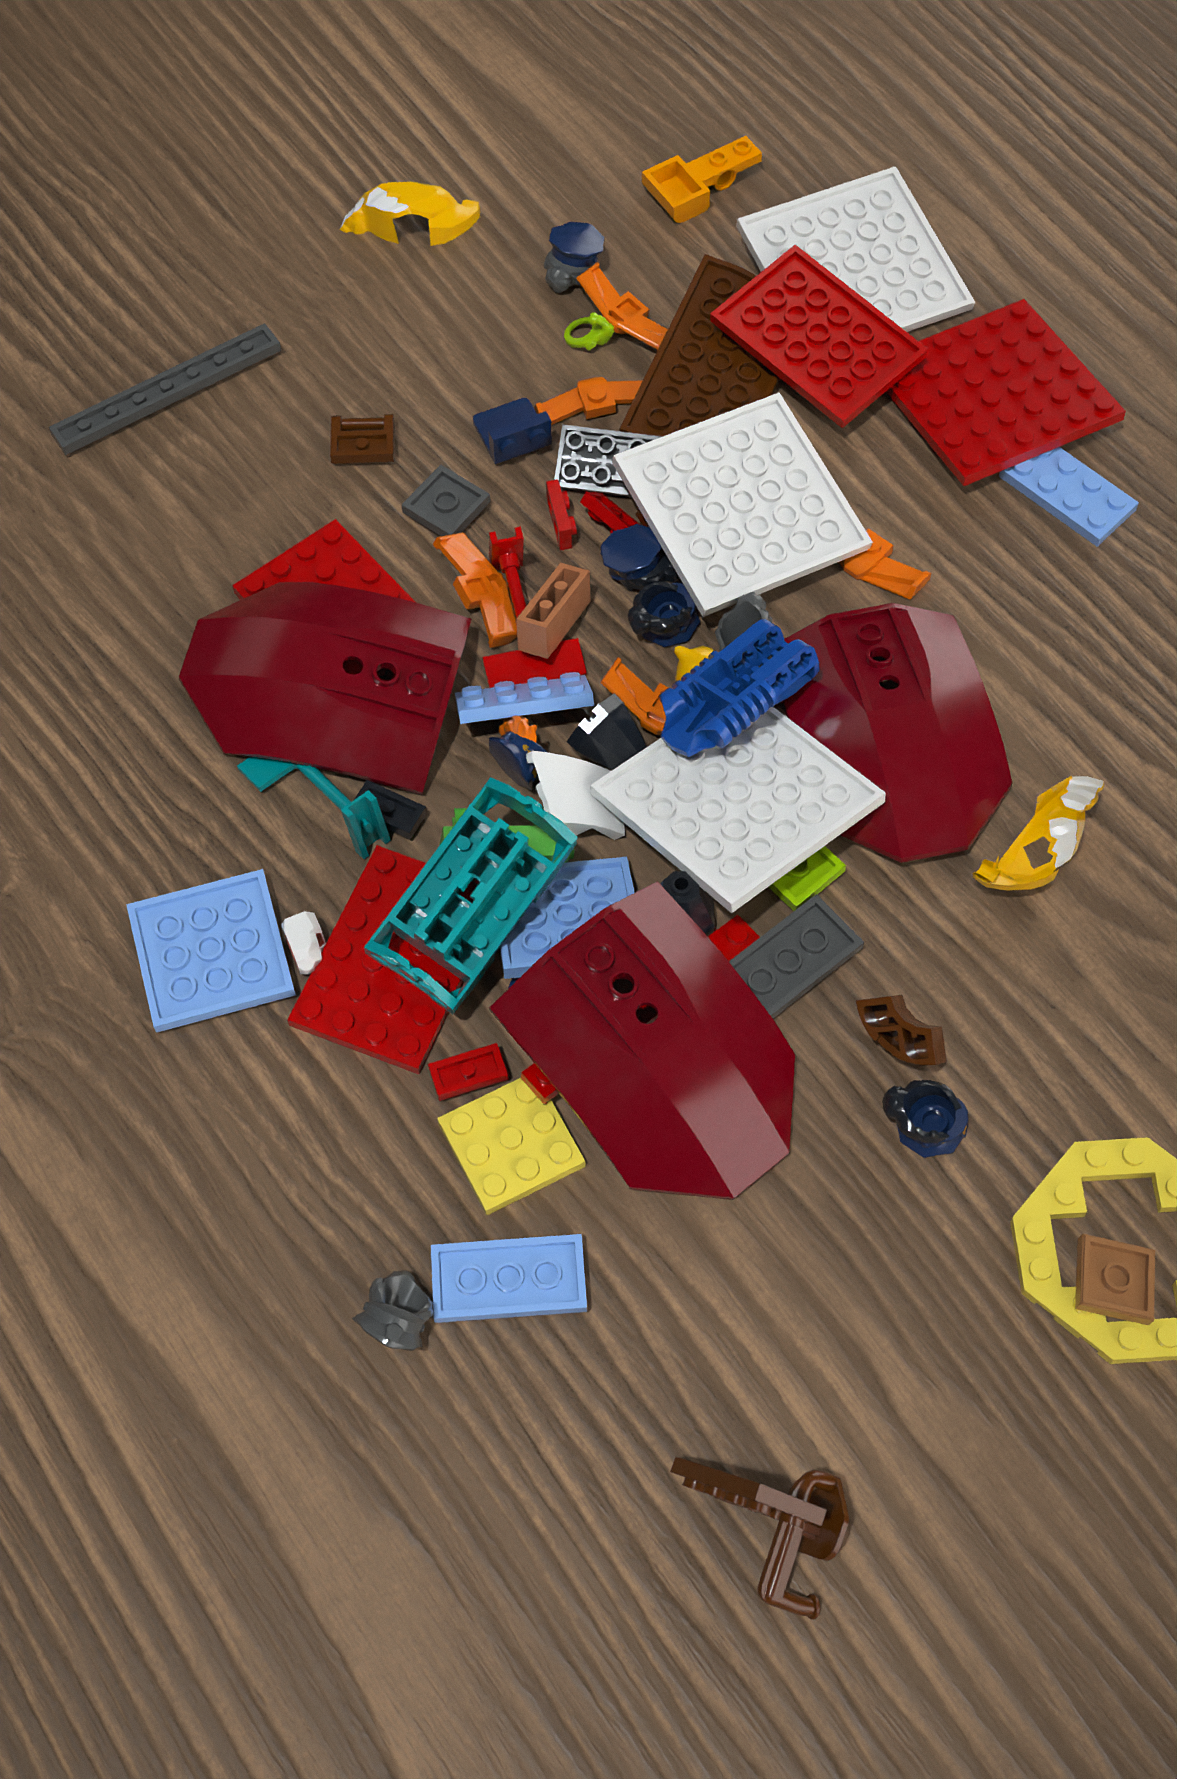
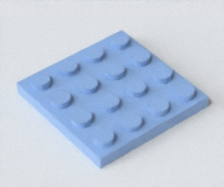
(568, 902)
(210, 950)

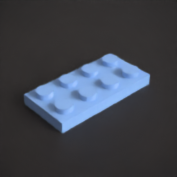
(1072, 493)
(523, 699)
(508, 1278)

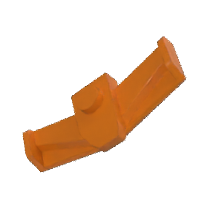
(623, 312)
(592, 396)
(879, 570)
(480, 587)
(637, 696)

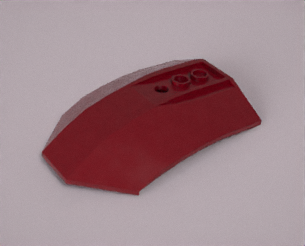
(277, 687)
(922, 743)
(672, 1102)

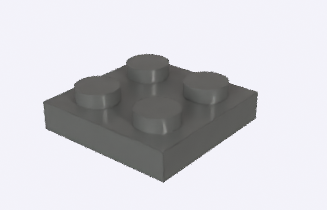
(446, 502)

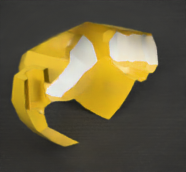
(396, 199)
(1060, 820)

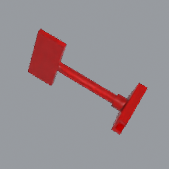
(518, 665)

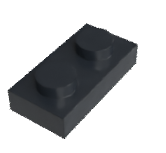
(399, 813)

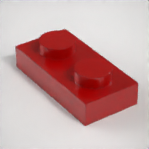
(558, 505)
(606, 511)
(468, 1071)

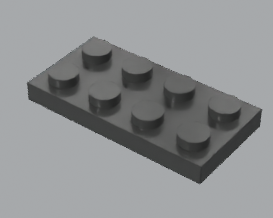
(796, 955)

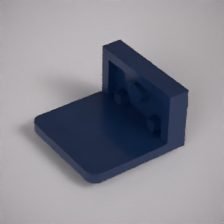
(513, 429)

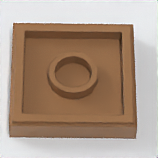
(1115, 1279)

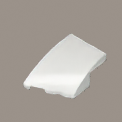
(567, 793)

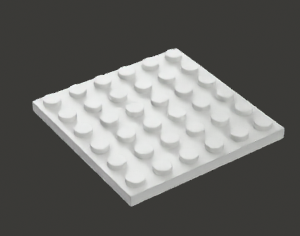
(870, 240)
(741, 503)
(739, 810)

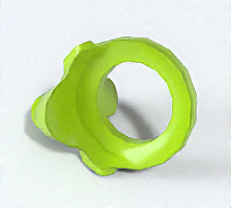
(599, 334)

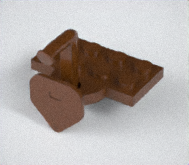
(807, 1523)

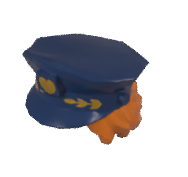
(511, 749)

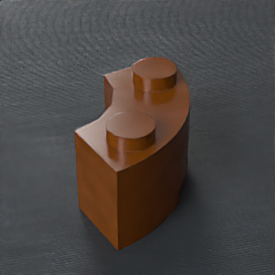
(900, 1032)

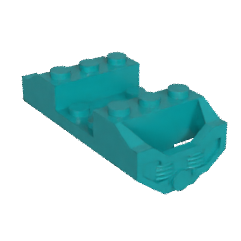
(508, 881)

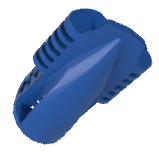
(732, 690)

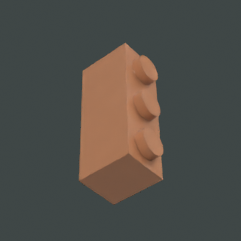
(553, 610)

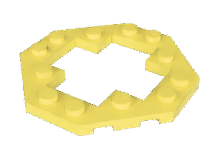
(1063, 1197)

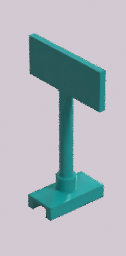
(360, 816)

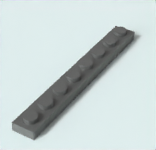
(164, 389)

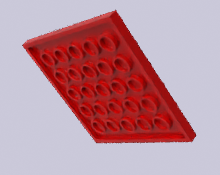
(1001, 393)

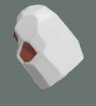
(304, 940)

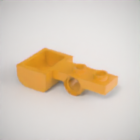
(684, 186)

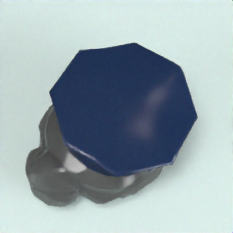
(572, 253)

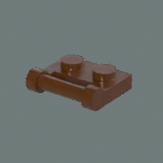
(362, 439)

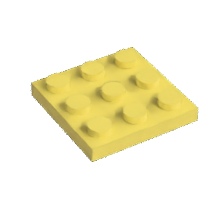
(510, 1145)

